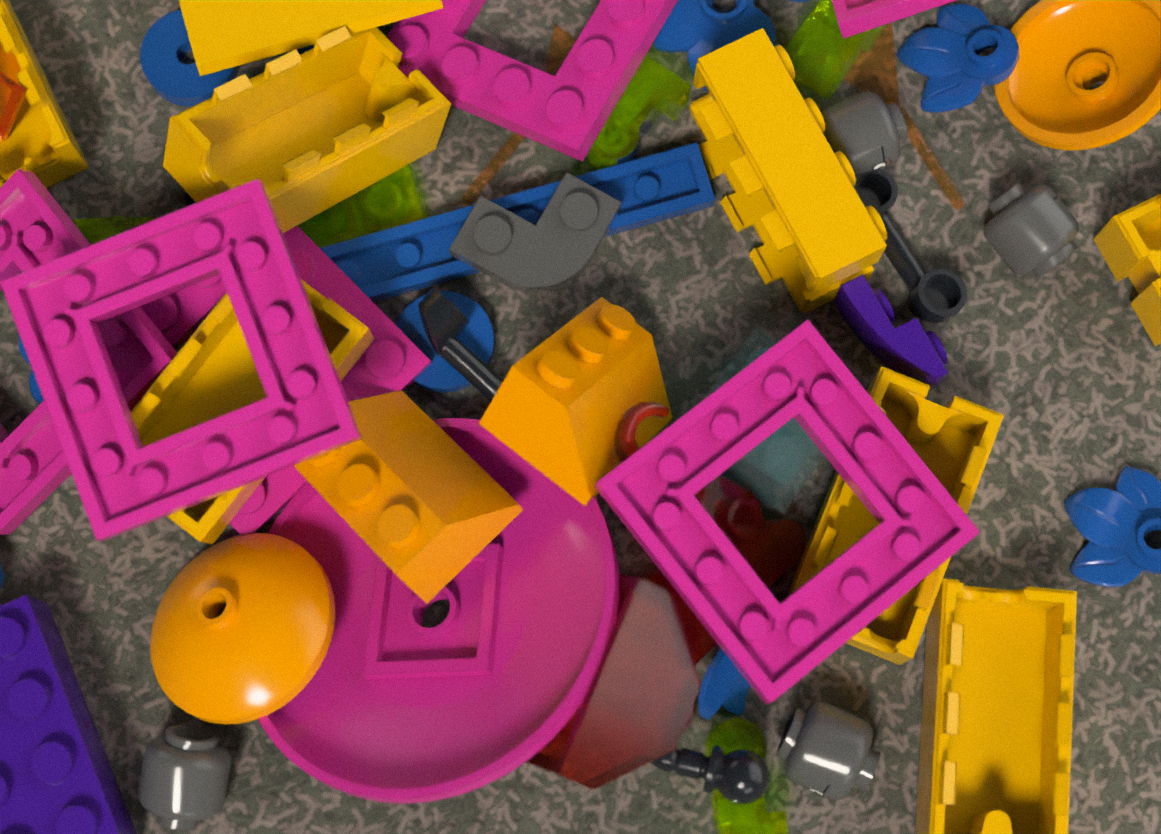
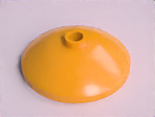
(1066, 51)
(262, 643)

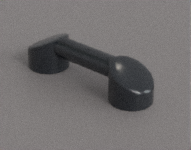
(933, 294)
(442, 326)

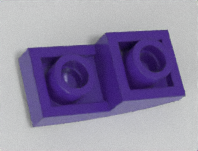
(900, 349)

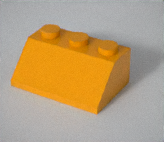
(570, 393)
(411, 493)

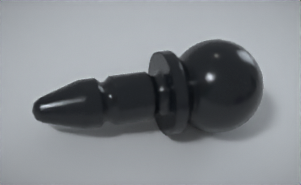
(738, 775)

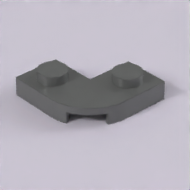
(541, 254)

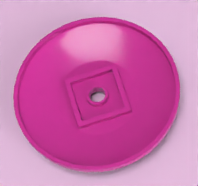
(463, 702)

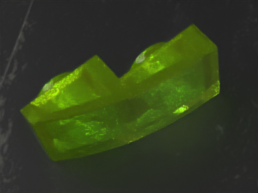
(822, 54)
(376, 208)

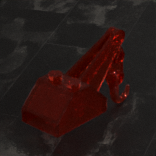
(648, 668)

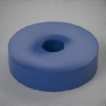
(162, 65)
(476, 336)

